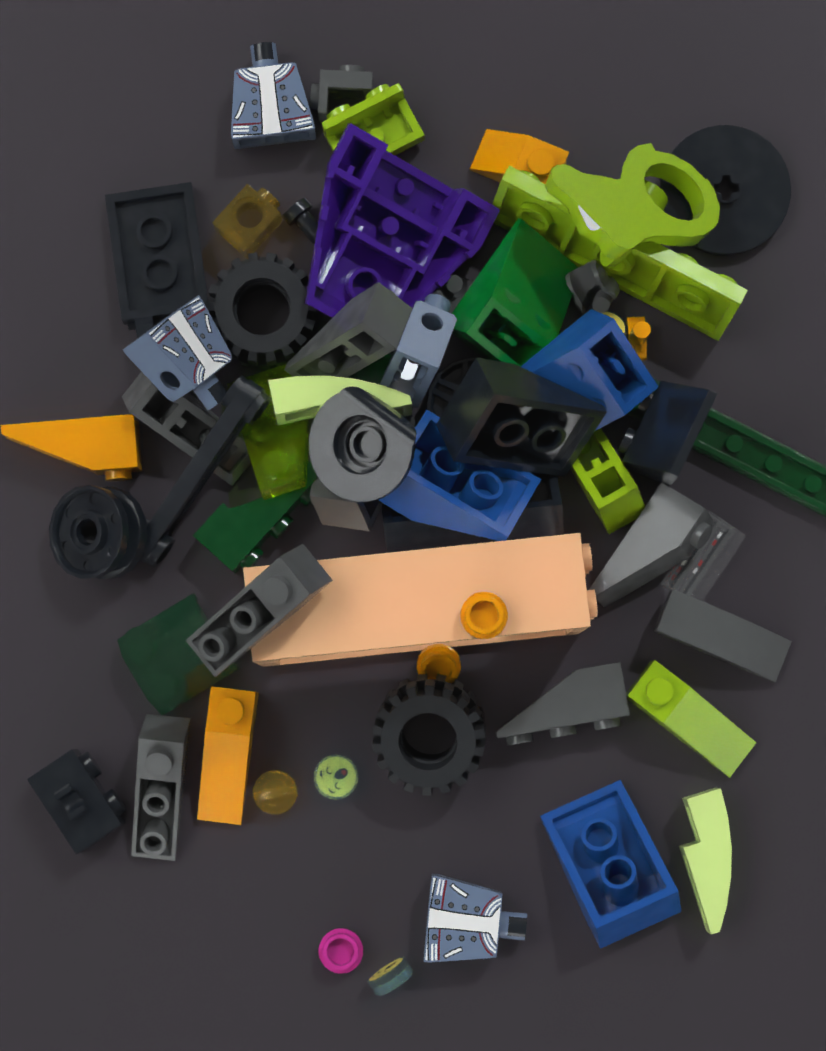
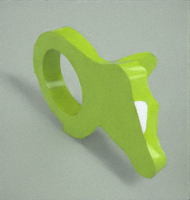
(622, 213)

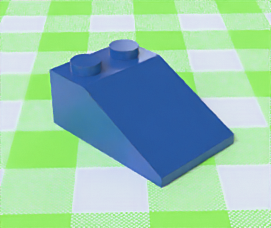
(459, 494)
(611, 864)

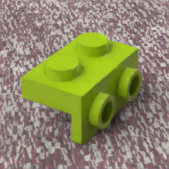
(382, 115)

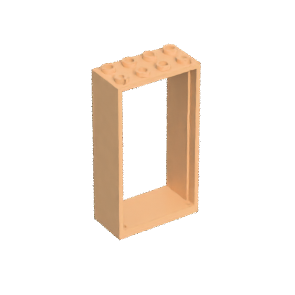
(417, 597)

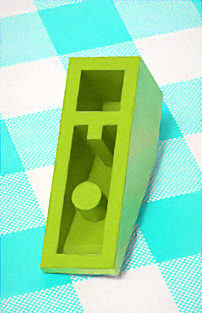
(607, 483)
(690, 718)

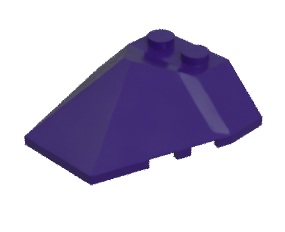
(388, 226)

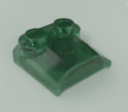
(164, 661)

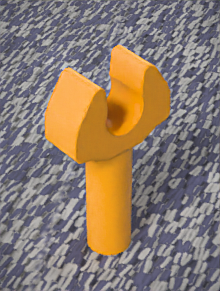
(638, 332)

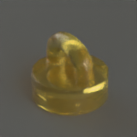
(275, 792)

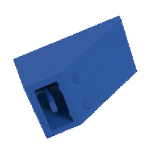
(596, 363)

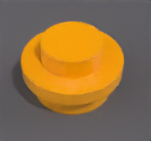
(484, 615)
(439, 660)

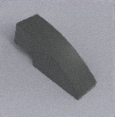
(722, 635)

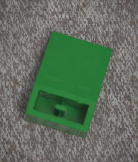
(516, 298)

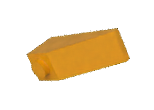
(95, 443)
(226, 754)

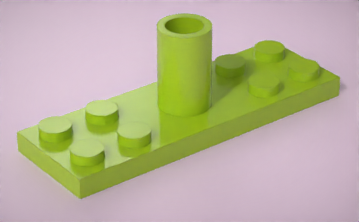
(649, 273)

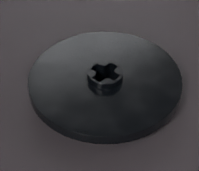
(749, 166)

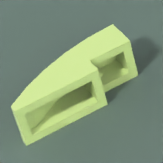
(303, 396)
(710, 856)

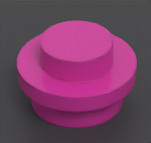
(340, 950)

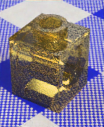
(248, 239)

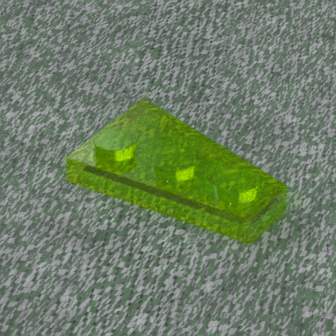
(276, 450)

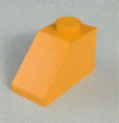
(520, 151)

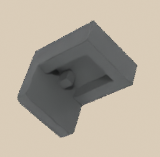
(346, 83)

